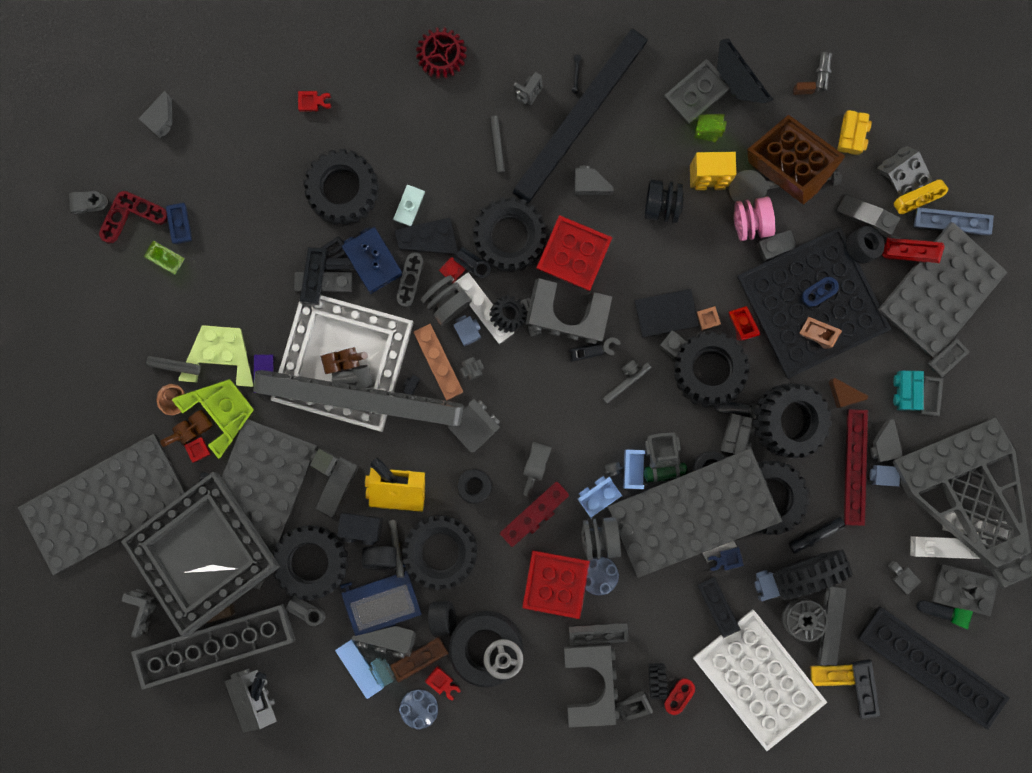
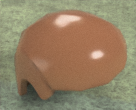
(165, 397)

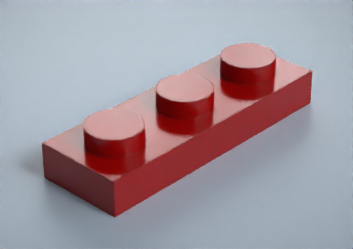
(913, 250)

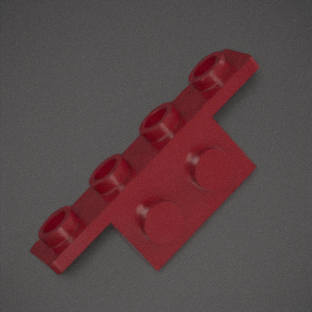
(530, 518)

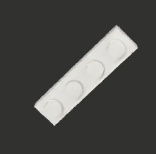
(481, 306)

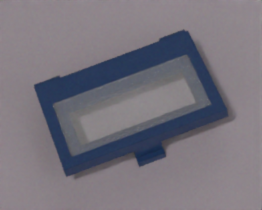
(380, 603)

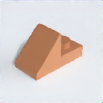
(820, 332)

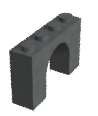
(542, 315)
(603, 710)

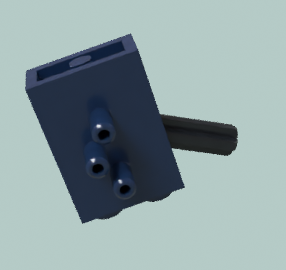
(369, 258)

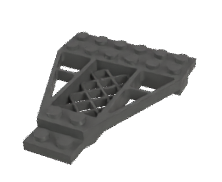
(962, 456)

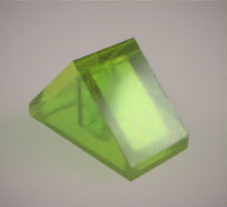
(163, 257)

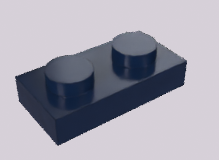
(179, 223)

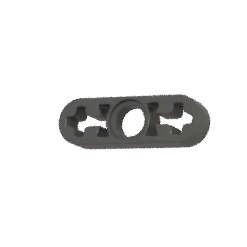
(418, 267)

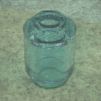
(381, 672)

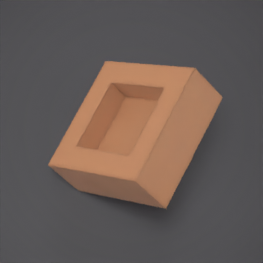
(708, 318)

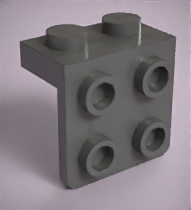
(906, 171)
(475, 426)
(147, 606)

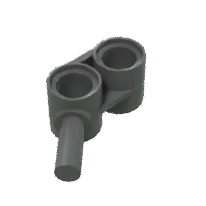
(535, 465)

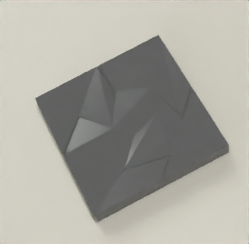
(200, 554)

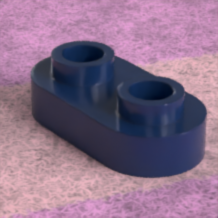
(819, 292)

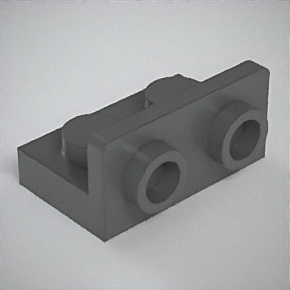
(530, 92)

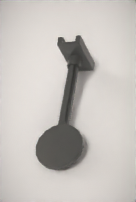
(752, 185)

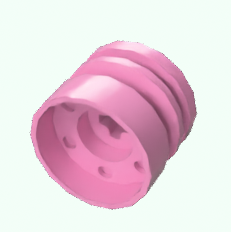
(758, 218)

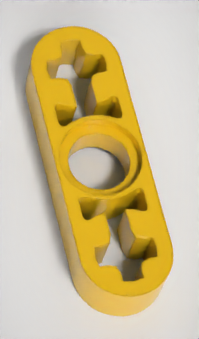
(920, 196)

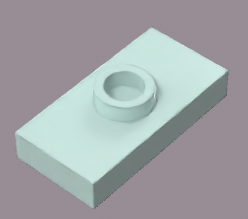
(409, 205)

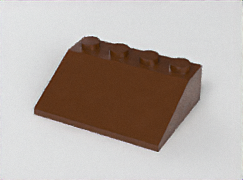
(795, 159)

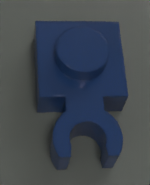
(729, 558)

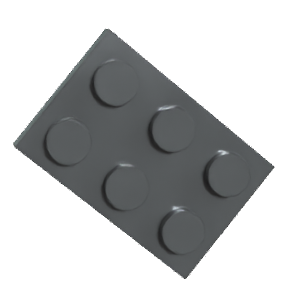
(697, 92)

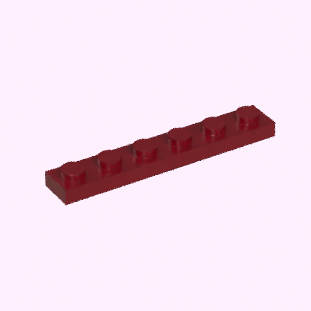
(855, 467)

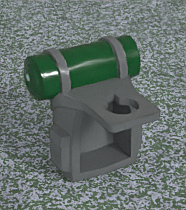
(664, 458)

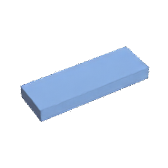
(358, 668)

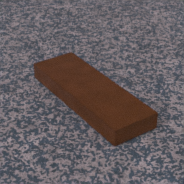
(419, 659)

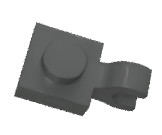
(905, 578)

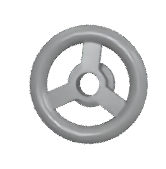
(493, 669)

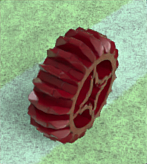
(447, 49)

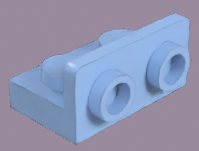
(599, 497)

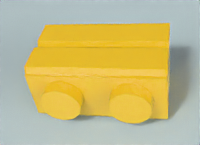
(853, 132)

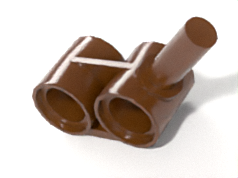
(341, 360)
(189, 430)

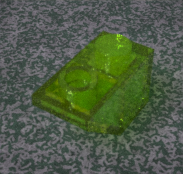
(710, 127)

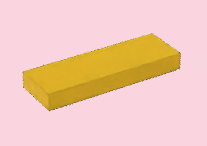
(832, 675)

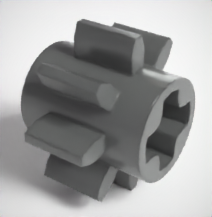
(472, 368)

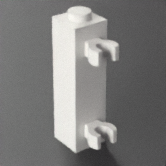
(940, 548)

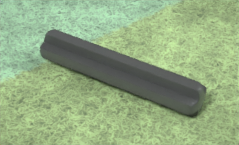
(173, 365)

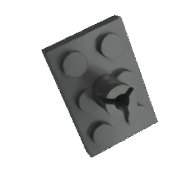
(965, 590)

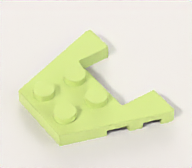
(220, 347)

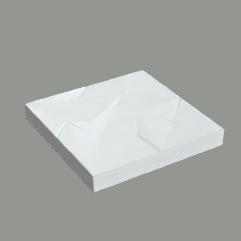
(337, 327)

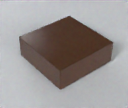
(804, 88)

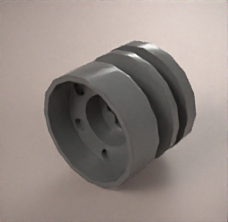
(445, 299)
(601, 538)
(795, 626)

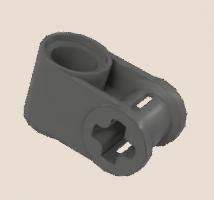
(84, 202)

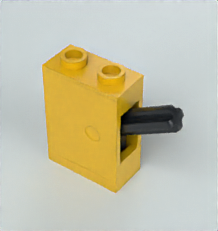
(395, 488)

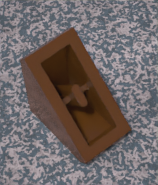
(845, 394)

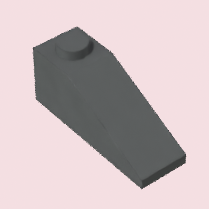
(868, 215)
(337, 486)

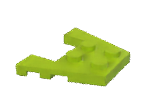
(224, 405)

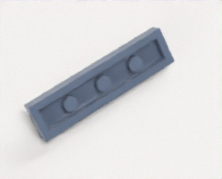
(967, 222)

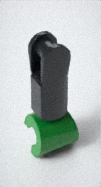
(958, 617)

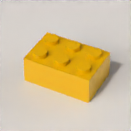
(712, 170)

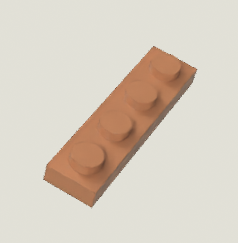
(438, 362)

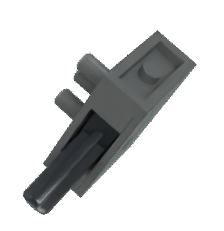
(251, 699)

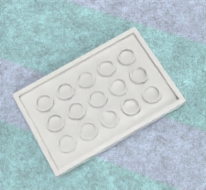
(760, 680)

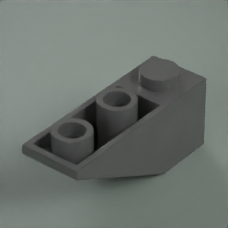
(392, 639)

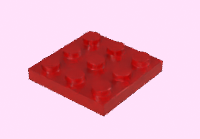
(574, 253)
(556, 584)

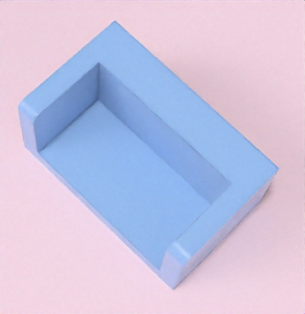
(633, 469)

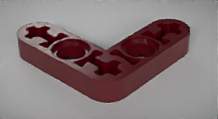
(125, 210)

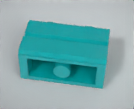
(909, 390)

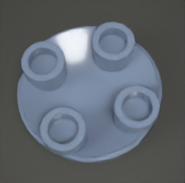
(601, 576)
(418, 709)

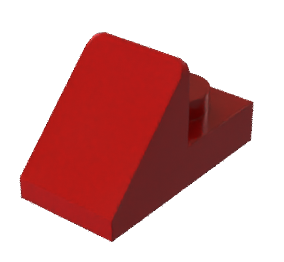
(744, 323)

